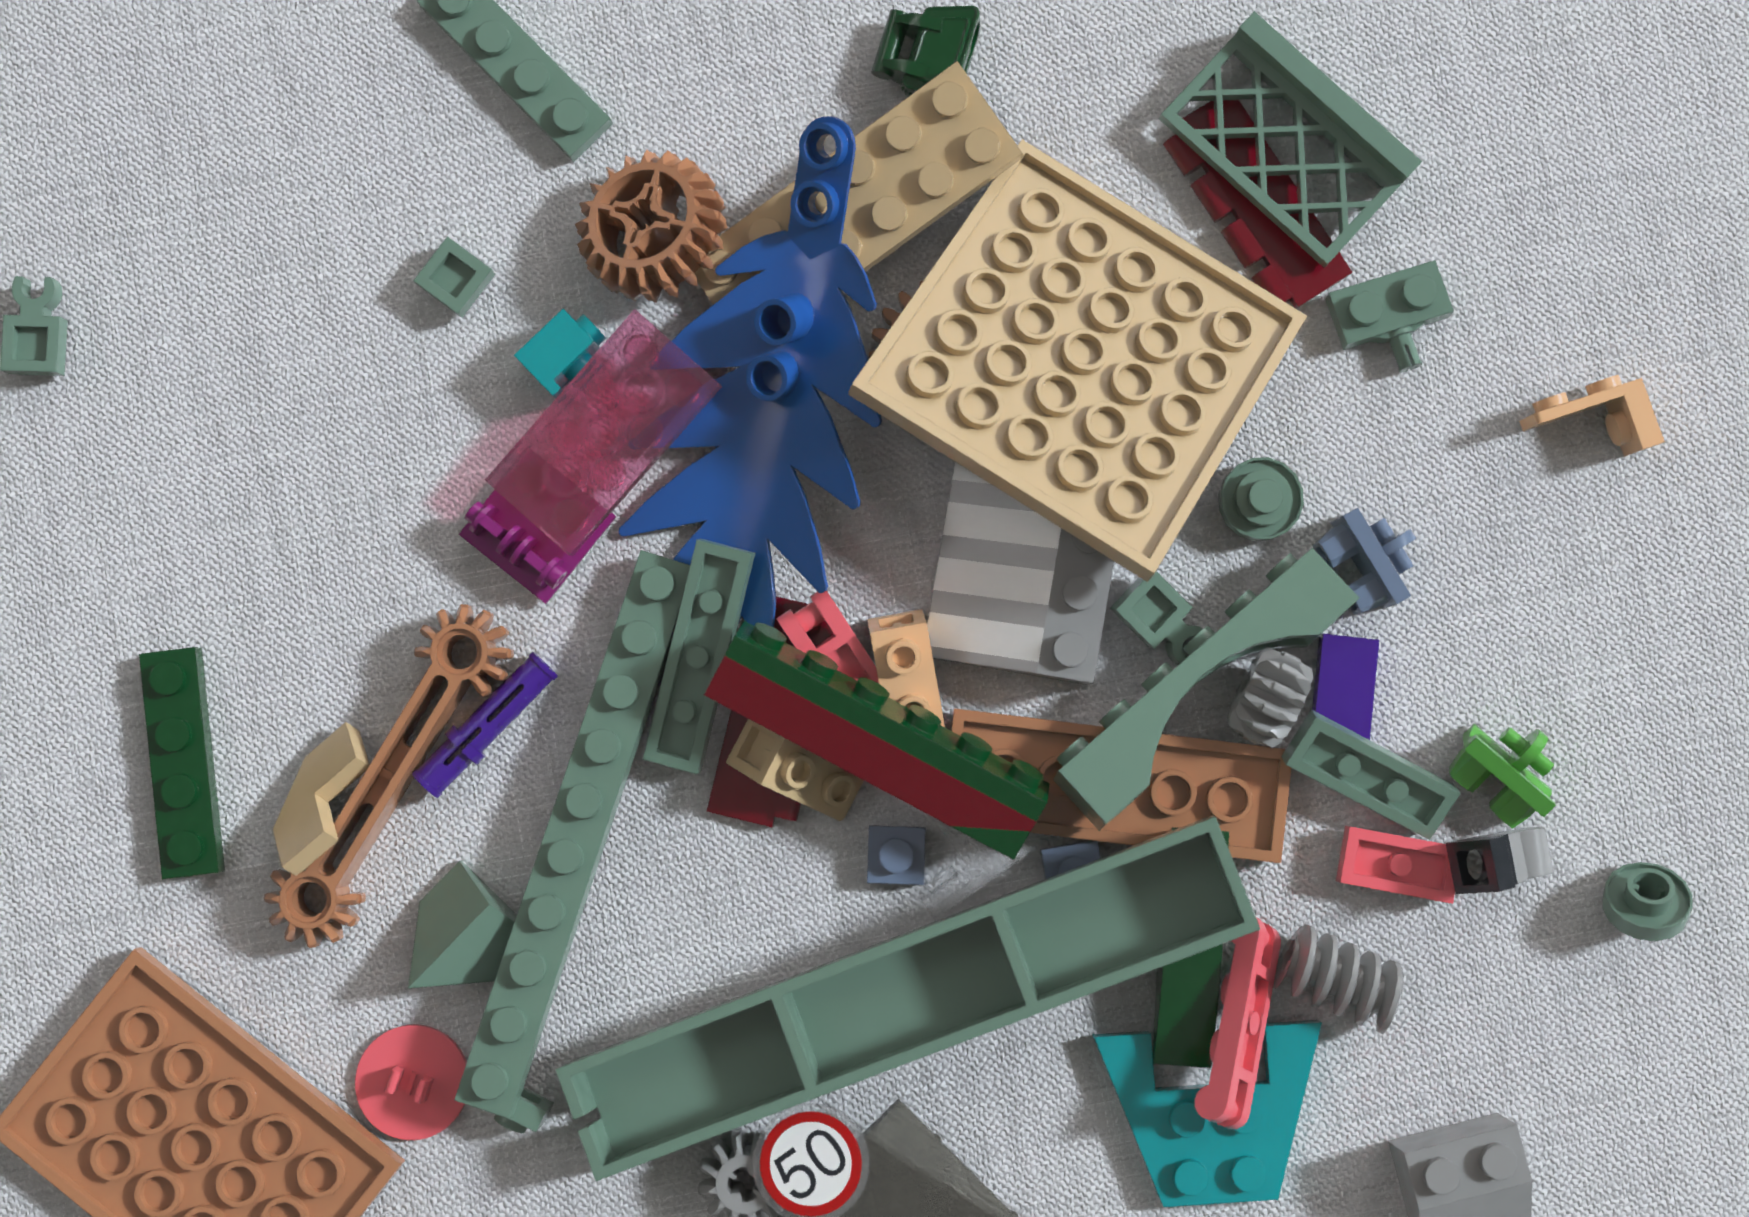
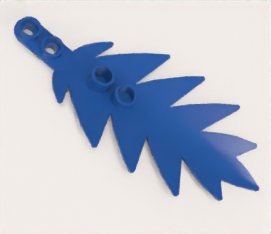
(787, 337)

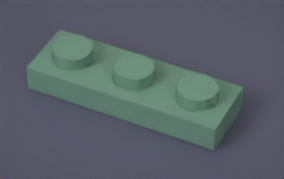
(1370, 774)

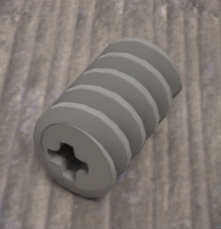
(1341, 974)

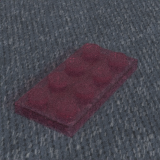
(603, 433)

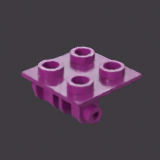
(521, 547)

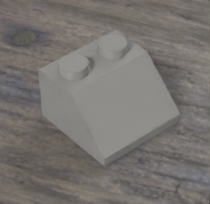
(1464, 1170)

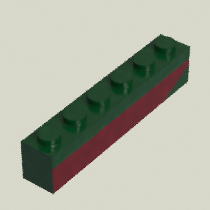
(879, 738)

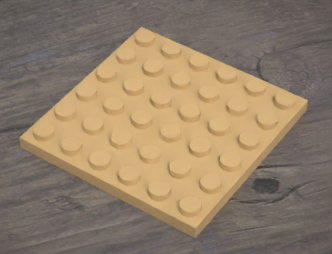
(1080, 359)

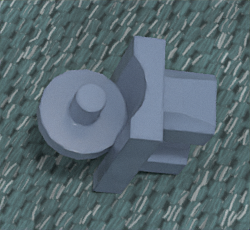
(1354, 539)

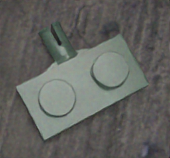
(1391, 310)

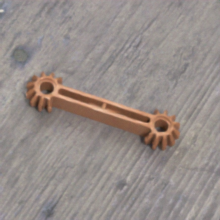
(390, 776)

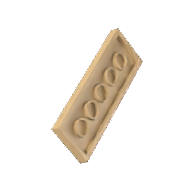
(903, 178)

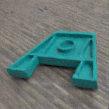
(1199, 1159)

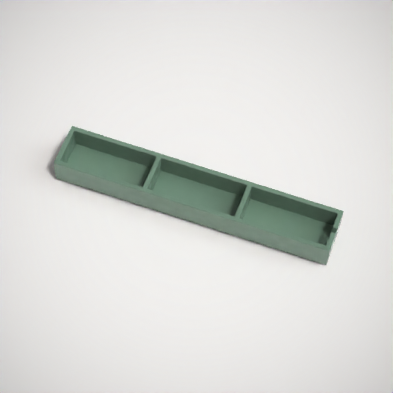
(908, 997)

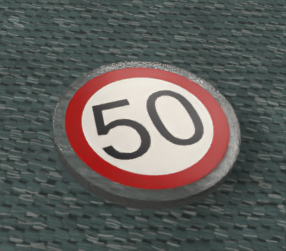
(811, 1162)

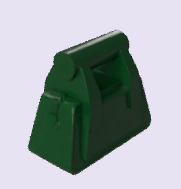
(940, 39)

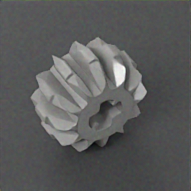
(1270, 697)
(730, 1193)

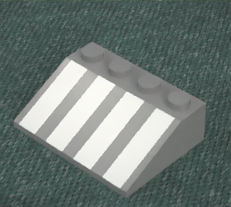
(1015, 588)

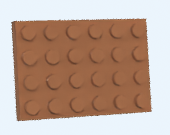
(186, 1115)

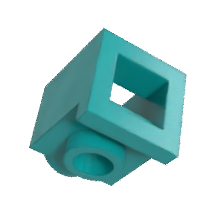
(560, 350)

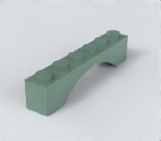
(1289, 613)

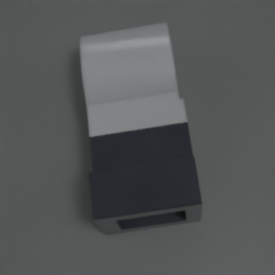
(1506, 860)

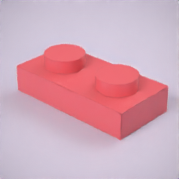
(1395, 864)

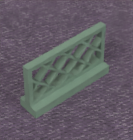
(1322, 105)

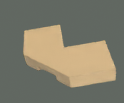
(305, 821)

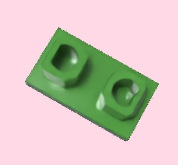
(1523, 789)

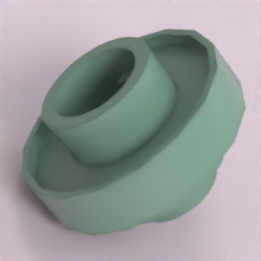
(1261, 499)
(1647, 901)

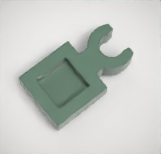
(34, 339)
(1156, 614)

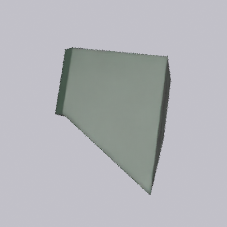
(459, 932)

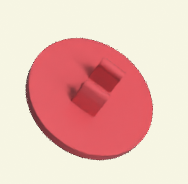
(410, 1082)

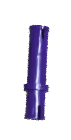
(436, 773)

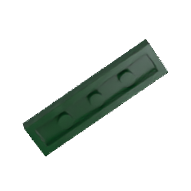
(181, 762)

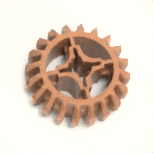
(658, 245)

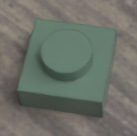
(454, 277)
(529, 1113)

